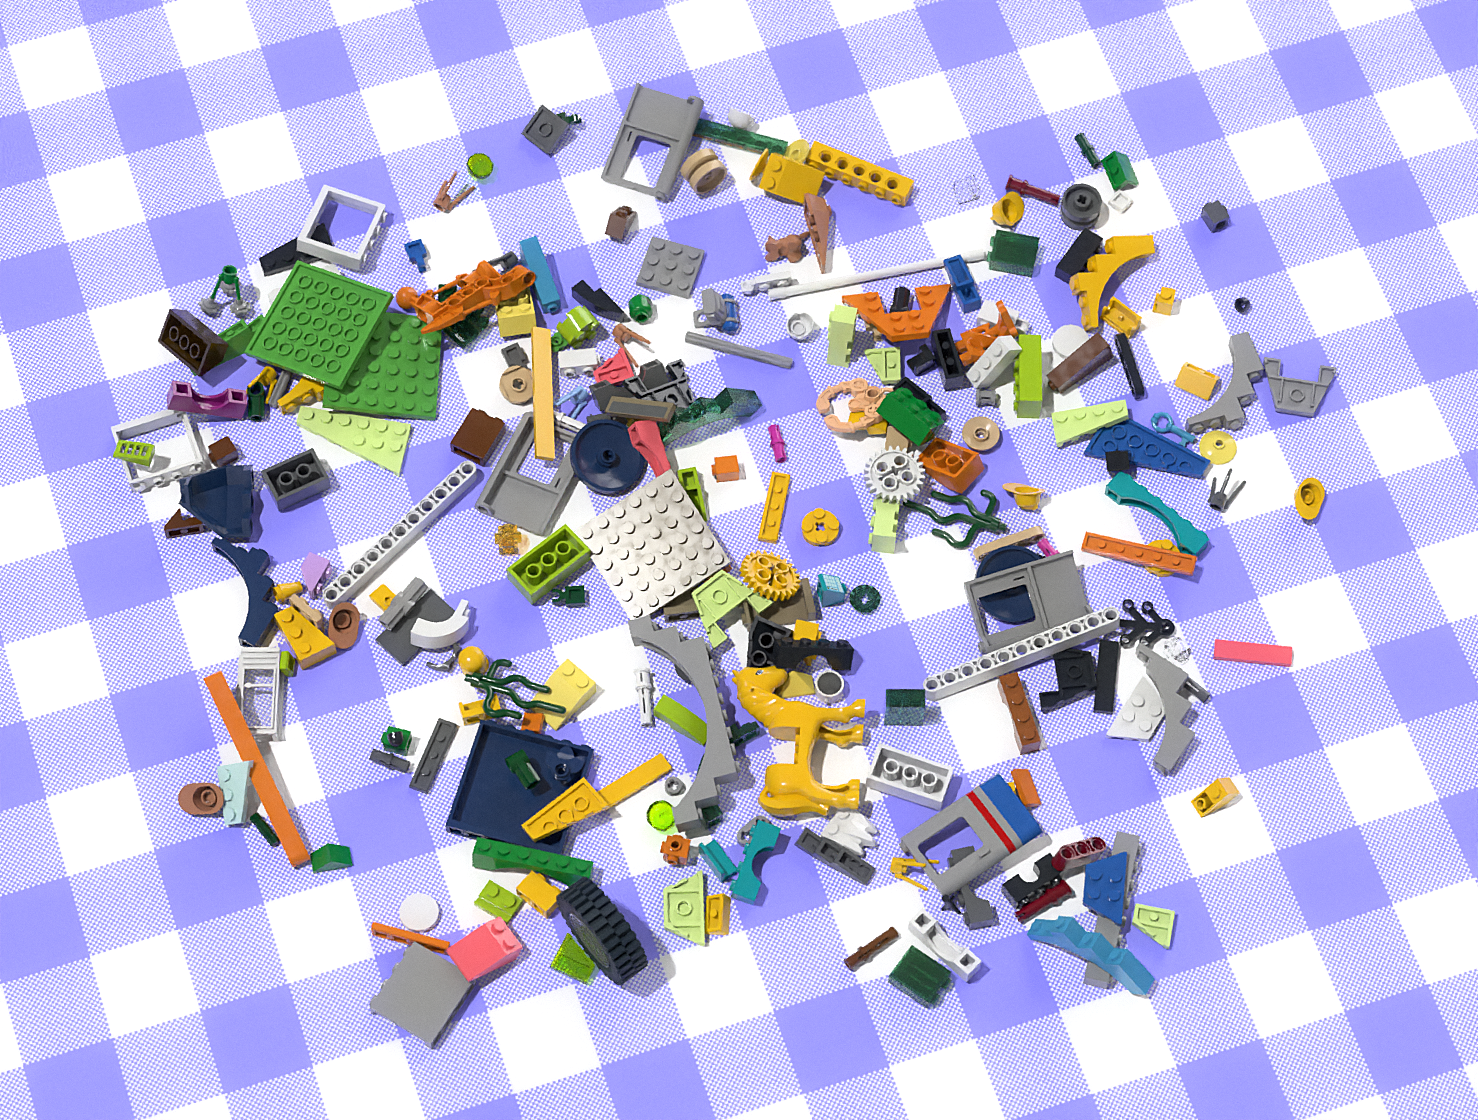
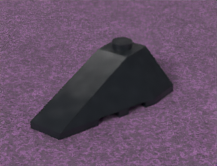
(761, 641)

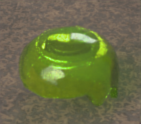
(479, 166)
(660, 816)

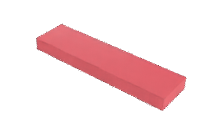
(1252, 653)

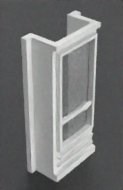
(261, 690)

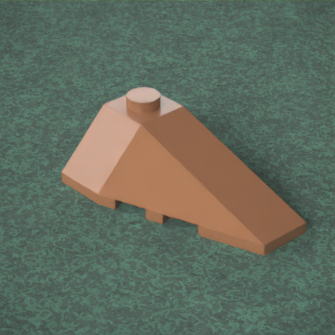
(817, 220)

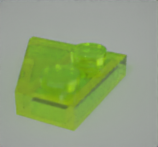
(573, 961)

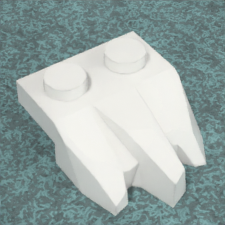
(850, 830)

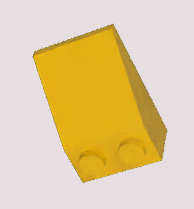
(790, 178)

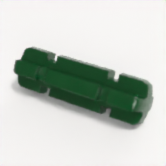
(264, 829)

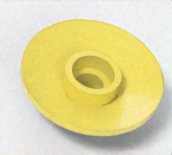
(798, 150)
(1218, 454)

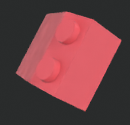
(485, 949)

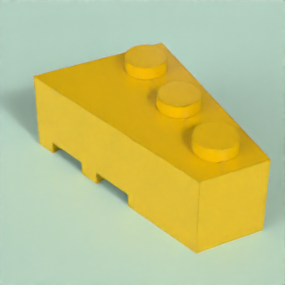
(303, 638)

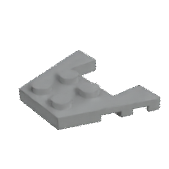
(1294, 394)

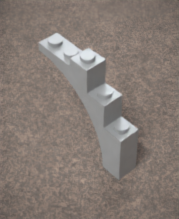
(1227, 409)

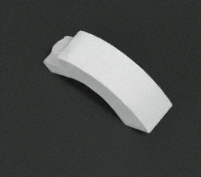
(442, 634)

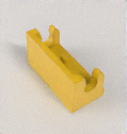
(1121, 317)
(474, 712)

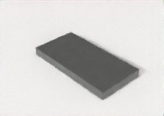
(398, 640)

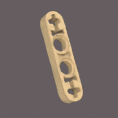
(1020, 538)

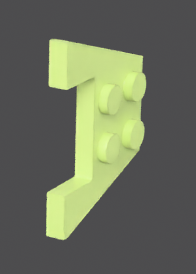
(718, 598)

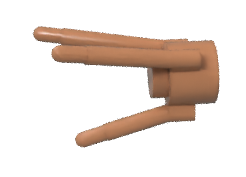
(443, 201)
(623, 333)

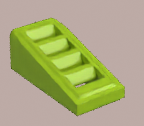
(138, 459)

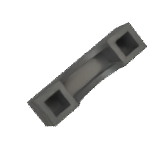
(650, 373)
(976, 910)

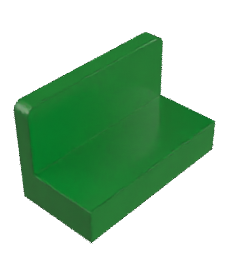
(1119, 170)

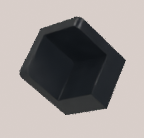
(922, 361)
(1117, 460)

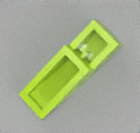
(689, 480)
(681, 719)

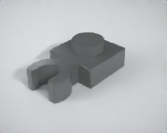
(513, 355)

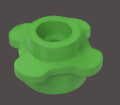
(555, 347)

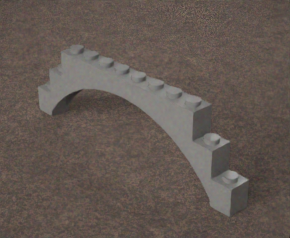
(718, 760)

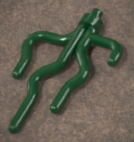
(978, 521)
(491, 685)

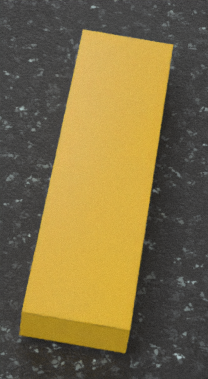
(774, 507)
(635, 780)

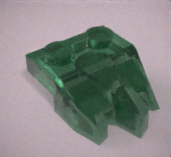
(469, 329)

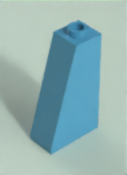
(543, 286)

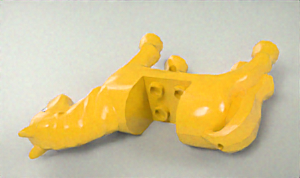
(793, 785)

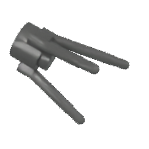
(507, 261)
(1218, 501)

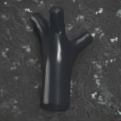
(948, 903)

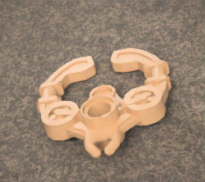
(866, 399)

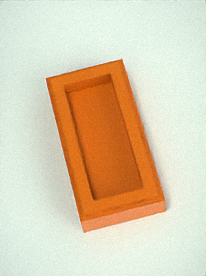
(1025, 787)

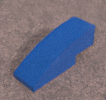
(962, 284)

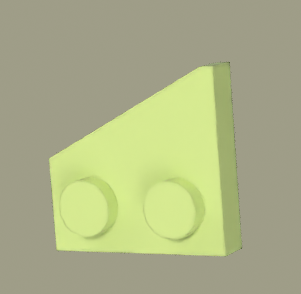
(1154, 922)

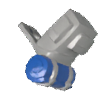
(718, 310)

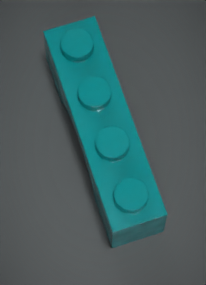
(747, 885)

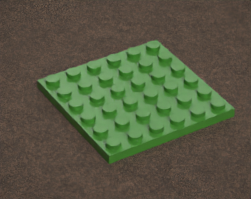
(319, 324)
(394, 372)

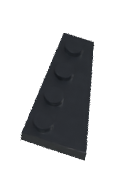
(286, 255)

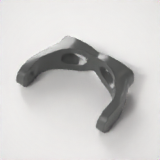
(446, 666)

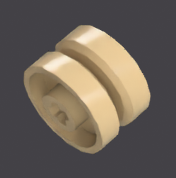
(703, 171)

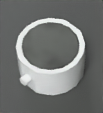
(829, 686)

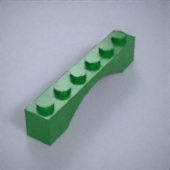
(498, 855)

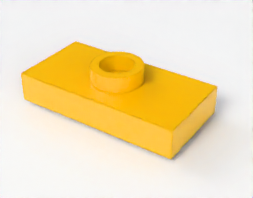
(382, 597)

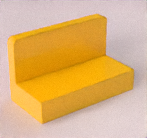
(1196, 380)

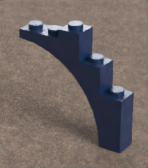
(251, 567)

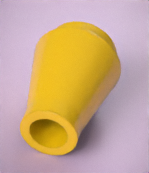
(285, 590)

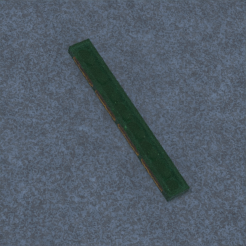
(739, 138)

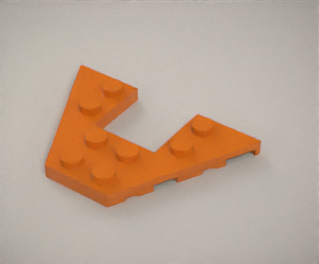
(906, 324)

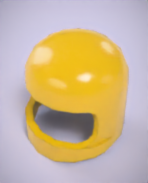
(473, 660)

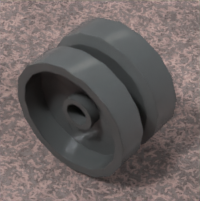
(1080, 206)

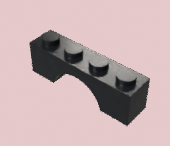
(789, 652)

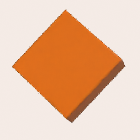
(533, 722)

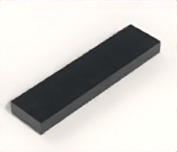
(1106, 676)

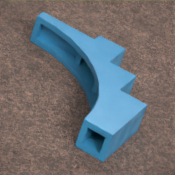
(1094, 947)

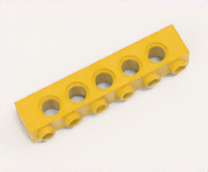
(869, 173)

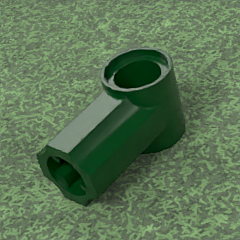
(256, 402)
(520, 765)

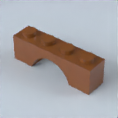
(1021, 716)

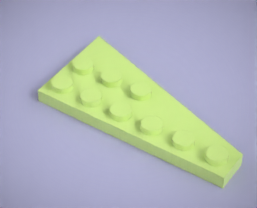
(366, 437)

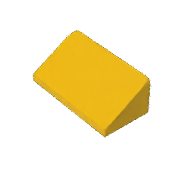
(717, 914)

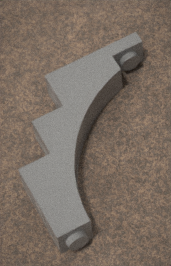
(1169, 682)

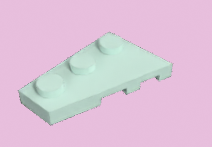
(234, 784)

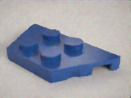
(1105, 887)

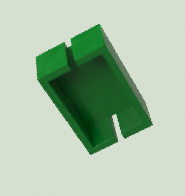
(910, 416)

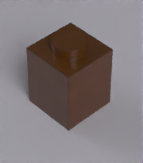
(222, 452)

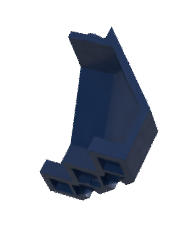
(221, 499)

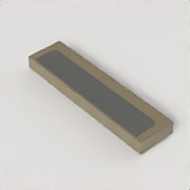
(640, 409)

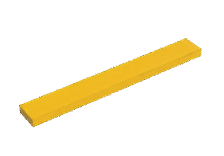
(542, 394)

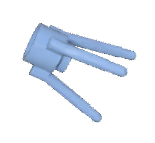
(576, 396)

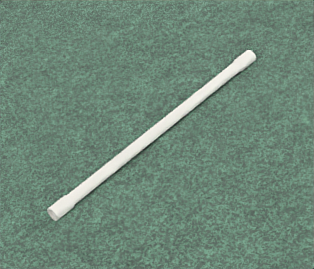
(782, 292)

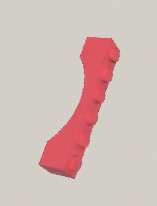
(647, 440)

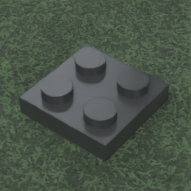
(545, 129)

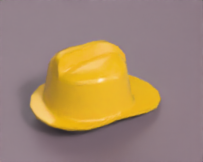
(1008, 209)
(1024, 495)
(1309, 498)

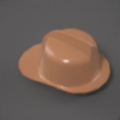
(344, 625)
(201, 798)

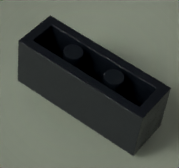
(1077, 256)
(947, 358)

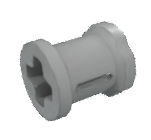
(985, 397)

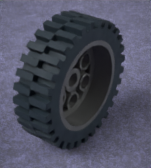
(602, 931)

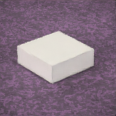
(1120, 201)

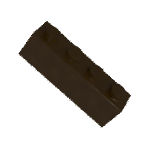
(192, 341)

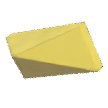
(796, 685)

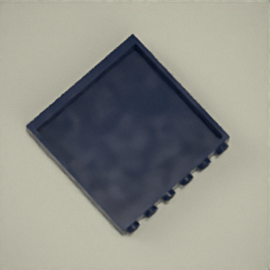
(494, 801)

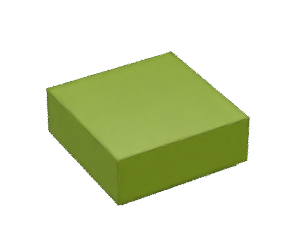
(287, 664)

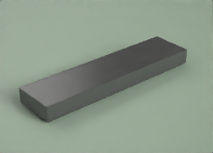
(433, 756)

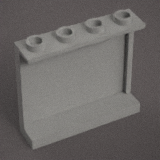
(422, 994)

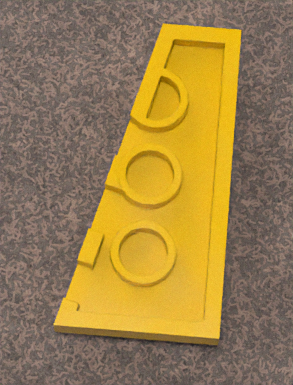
(569, 808)

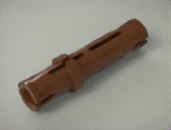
(864, 953)

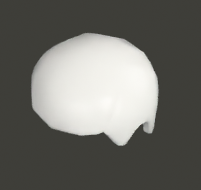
(740, 119)
(799, 325)

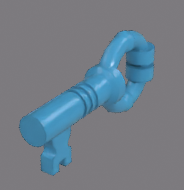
(1171, 427)

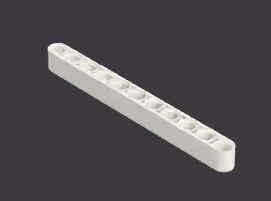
(399, 542)
(1027, 646)

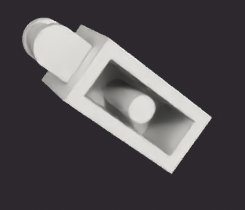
(990, 313)

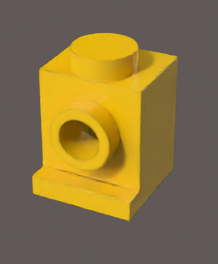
(1164, 301)

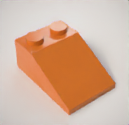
(951, 464)

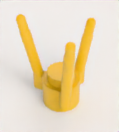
(266, 377)
(900, 866)

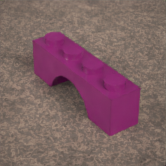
(184, 398)

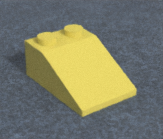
(568, 688)

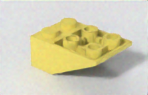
(516, 314)

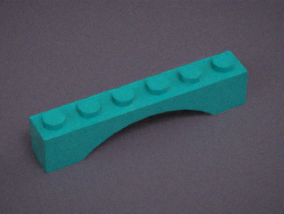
(1127, 492)

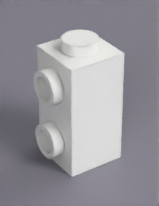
(578, 362)

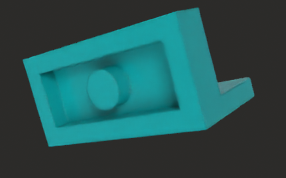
(717, 860)

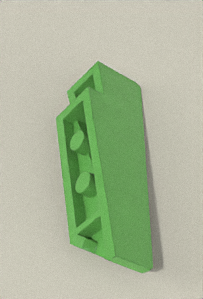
(238, 338)

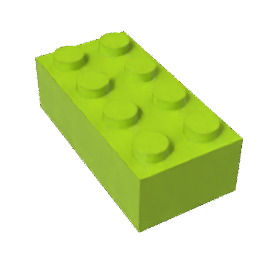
(1028, 377)
(548, 564)

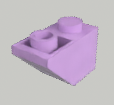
(314, 572)

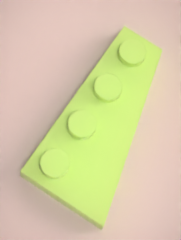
(1080, 421)

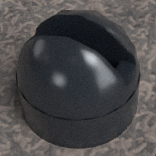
(1240, 302)
(395, 738)

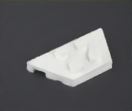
(1139, 714)

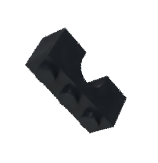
(1020, 892)

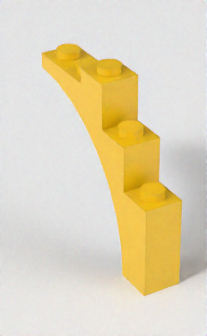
(1100, 267)
(300, 394)

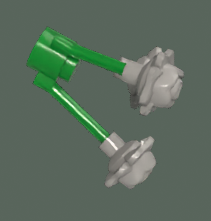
(229, 284)

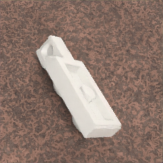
(767, 281)

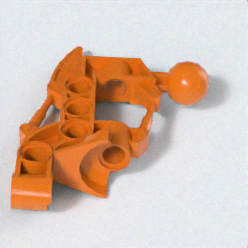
(479, 290)

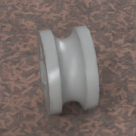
(676, 781)

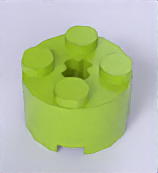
(578, 326)

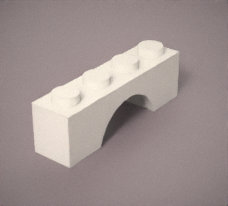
(959, 959)

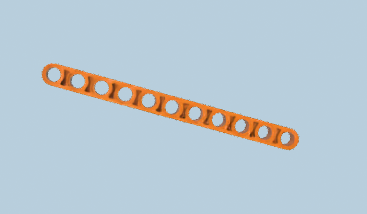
(259, 772)

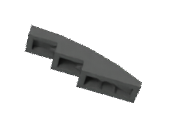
(834, 856)

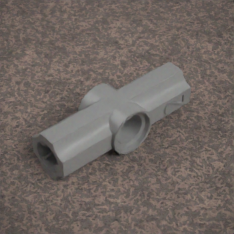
(403, 603)

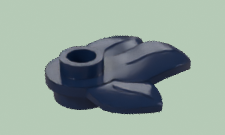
(564, 761)

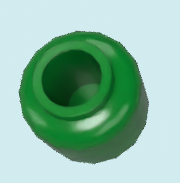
(640, 308)

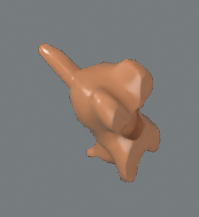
(787, 246)

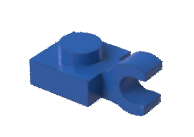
(416, 252)

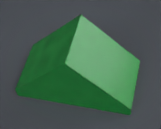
(331, 858)

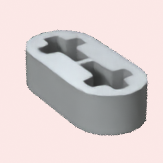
(746, 830)

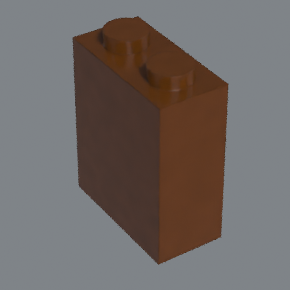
(478, 436)

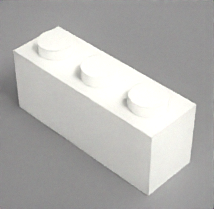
(993, 361)

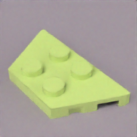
(685, 908)

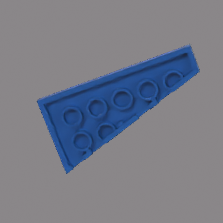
(1147, 449)

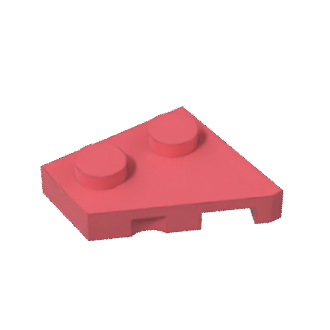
(614, 369)

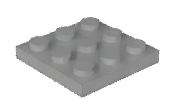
(670, 267)

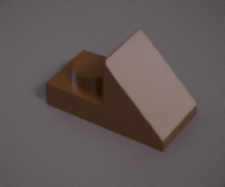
(178, 527)

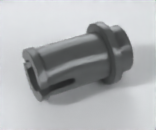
(597, 417)

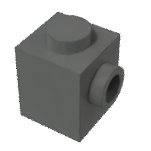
(1215, 215)

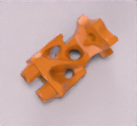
(977, 343)

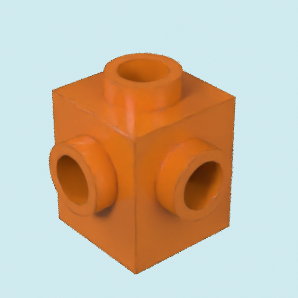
(676, 849)

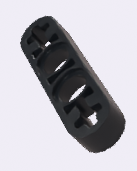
(1129, 365)

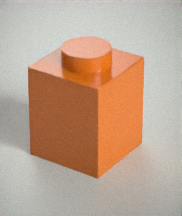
(725, 468)

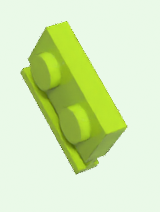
(498, 901)

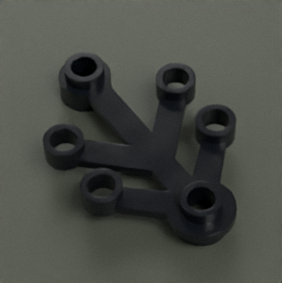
(1140, 624)

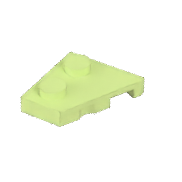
(886, 363)

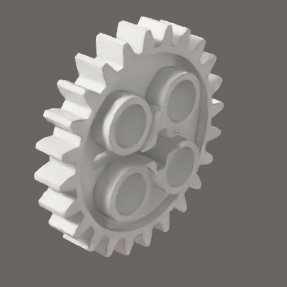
(894, 474)

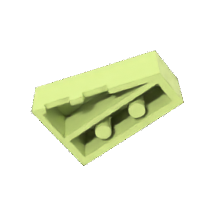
(841, 335)
(884, 526)

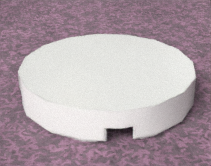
(1068, 339)
(419, 912)

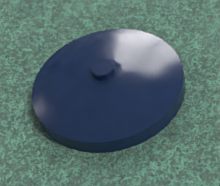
(605, 457)
(1013, 603)

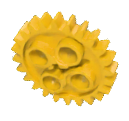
(782, 578)

